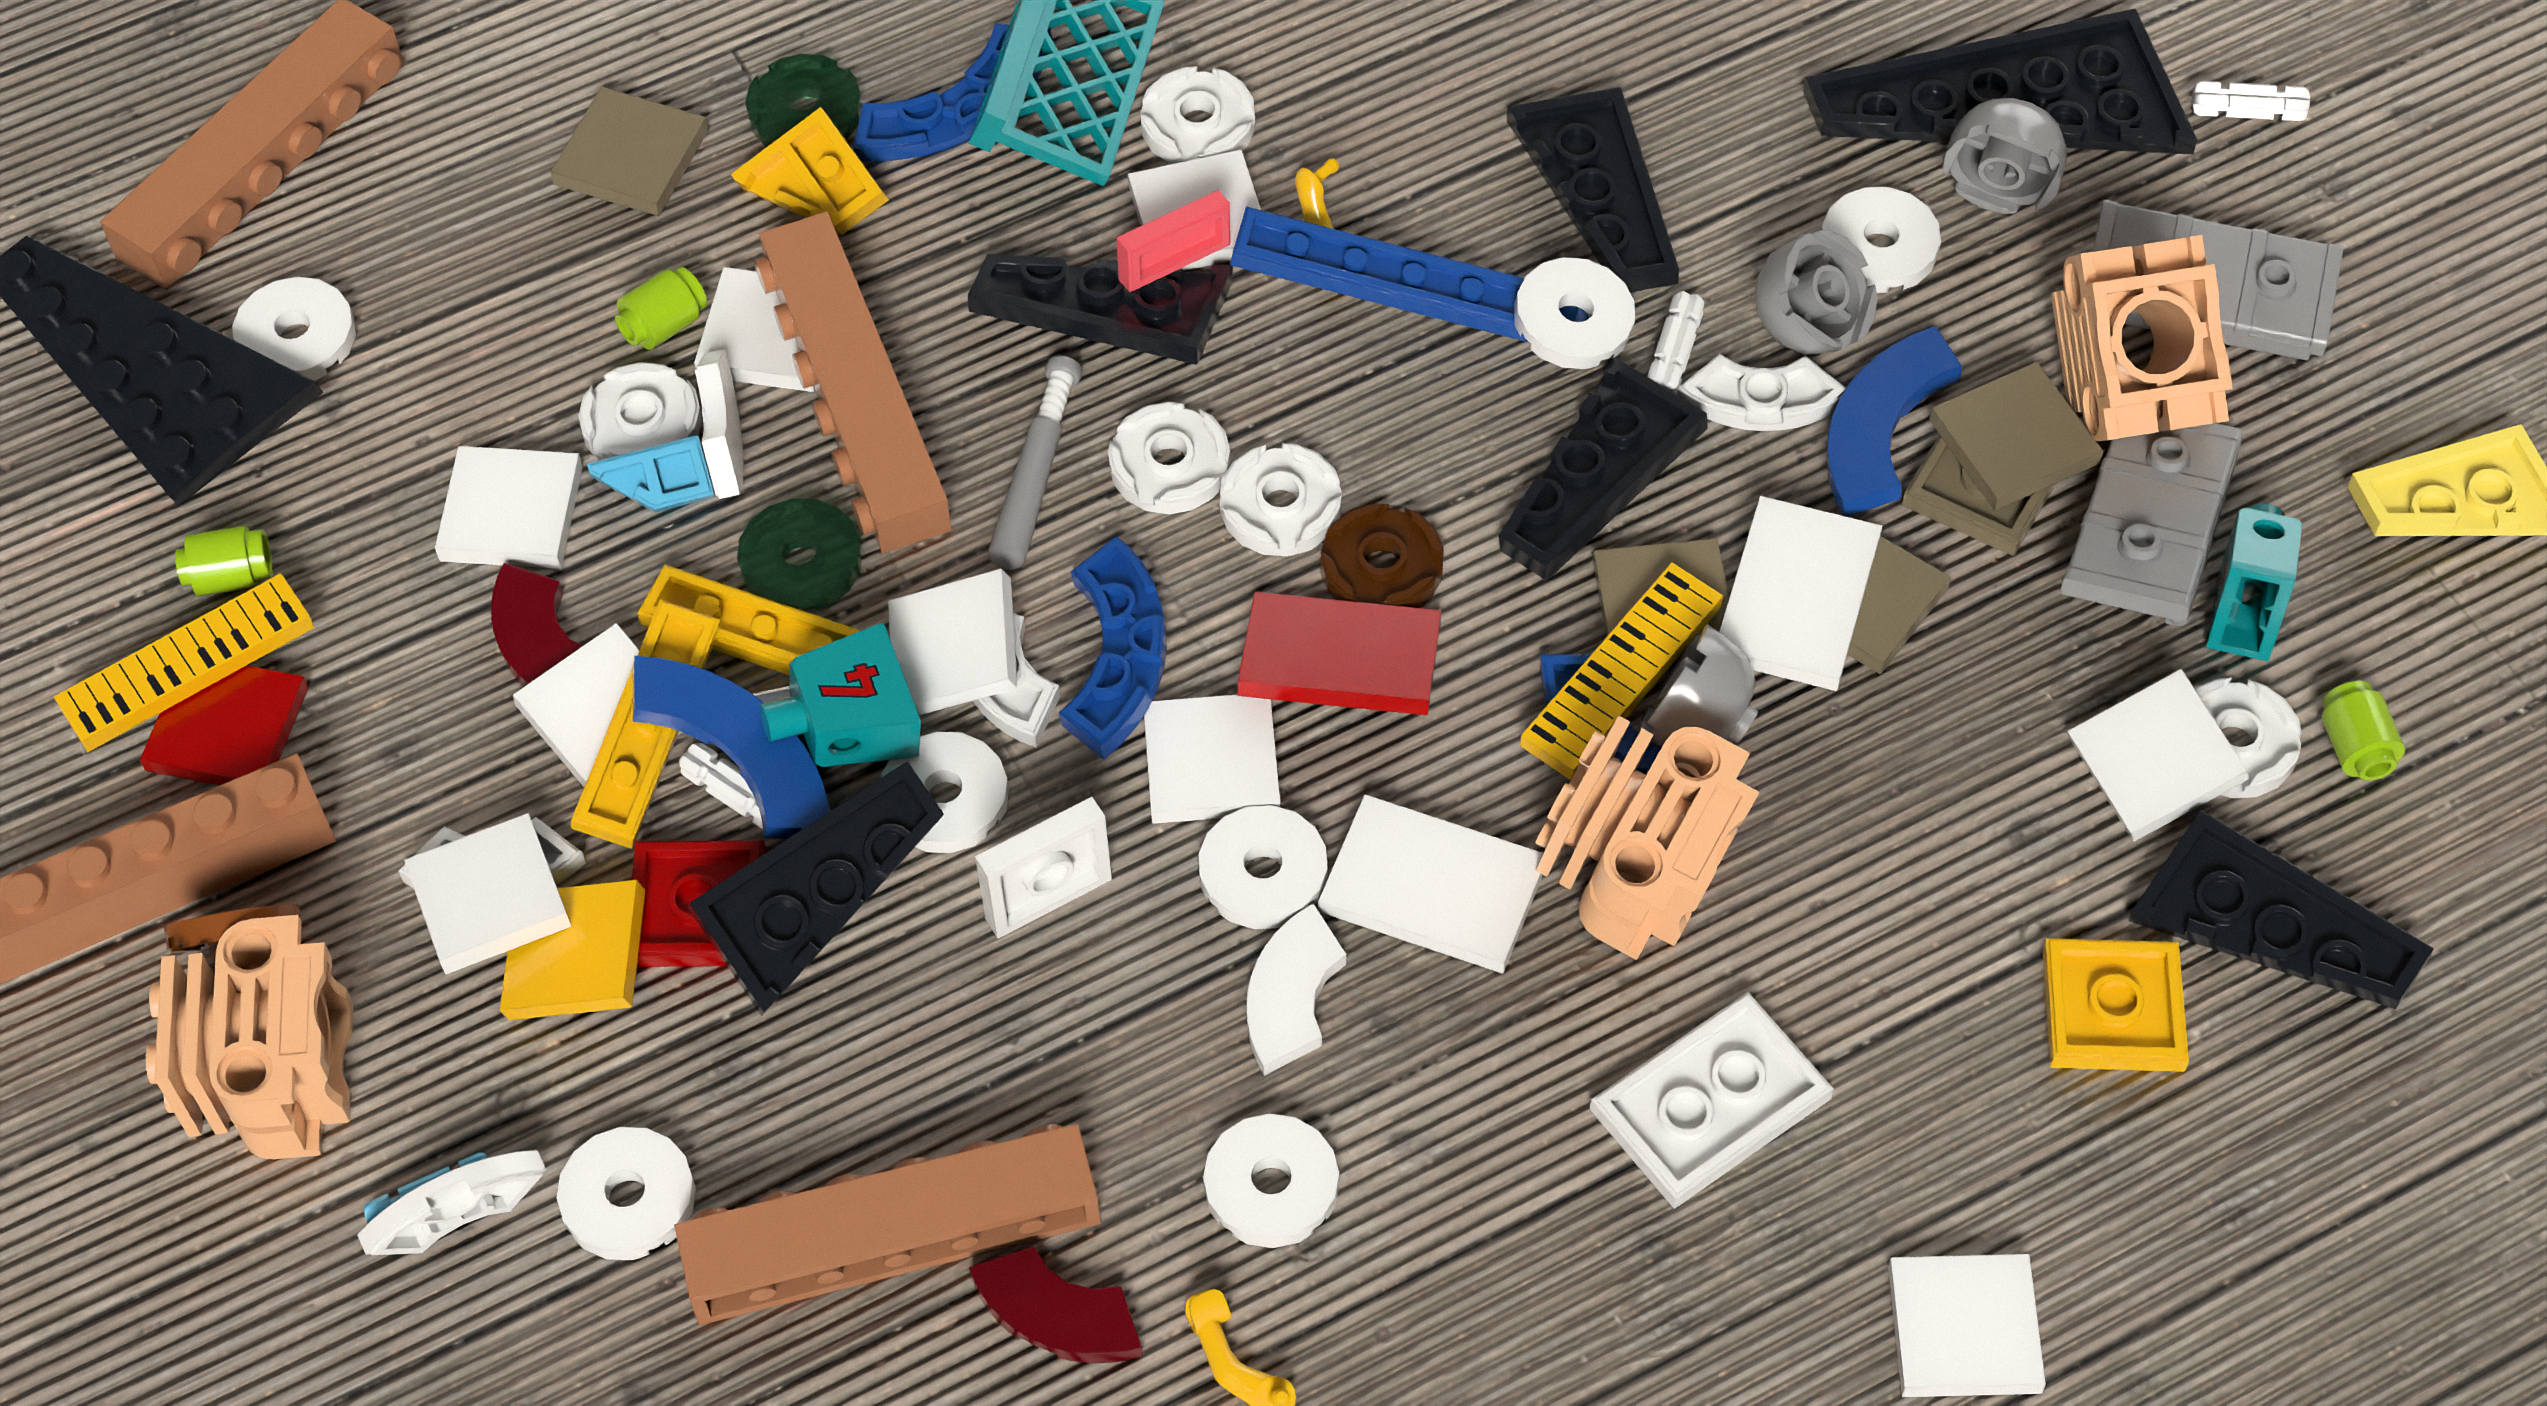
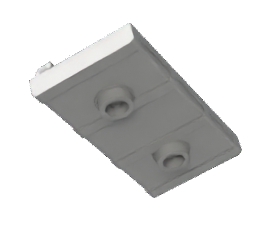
(2270, 286)
(2153, 520)

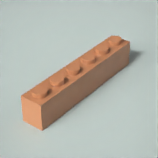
(252, 143)
(854, 384)
(158, 865)
(887, 1223)

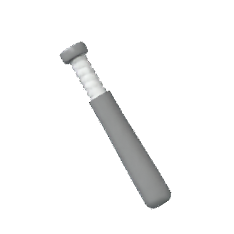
(1026, 491)

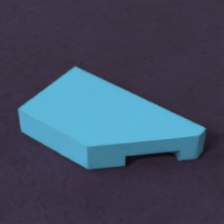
(658, 475)

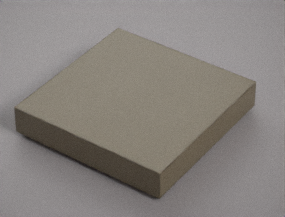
(629, 151)
(2015, 435)
(1950, 497)
(1629, 572)
(1894, 604)

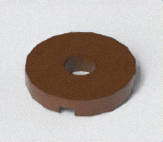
(1377, 529)

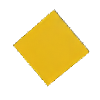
(583, 965)
(2115, 1005)

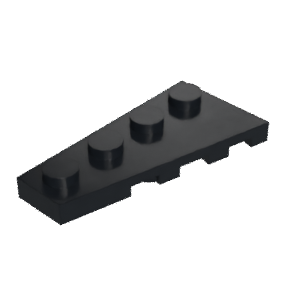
(1601, 180)
(1089, 302)
(1610, 456)
(802, 892)
(2269, 912)

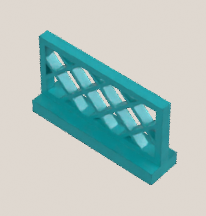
(1020, 59)

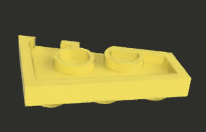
(2461, 489)

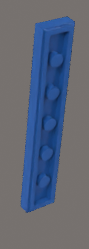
(1381, 272)

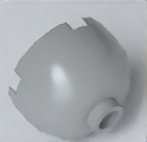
(2007, 156)
(1816, 294)
(1706, 691)

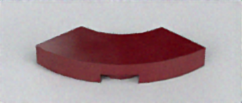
(528, 623)
(1055, 1314)

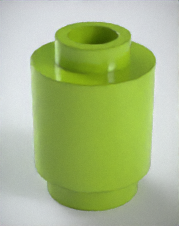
(660, 307)
(224, 560)
(2362, 731)

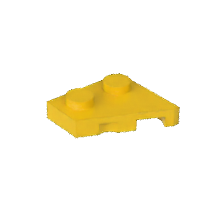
(813, 173)

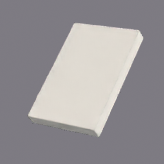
(1800, 591)
(1432, 883)
(1711, 1099)

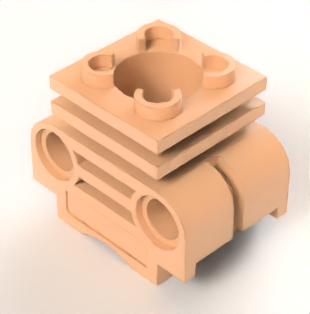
(2189, 359)
(1650, 832)
(254, 1039)

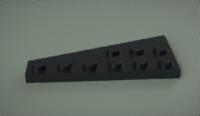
(2088, 74)
(159, 379)

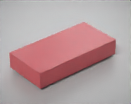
(1173, 241)

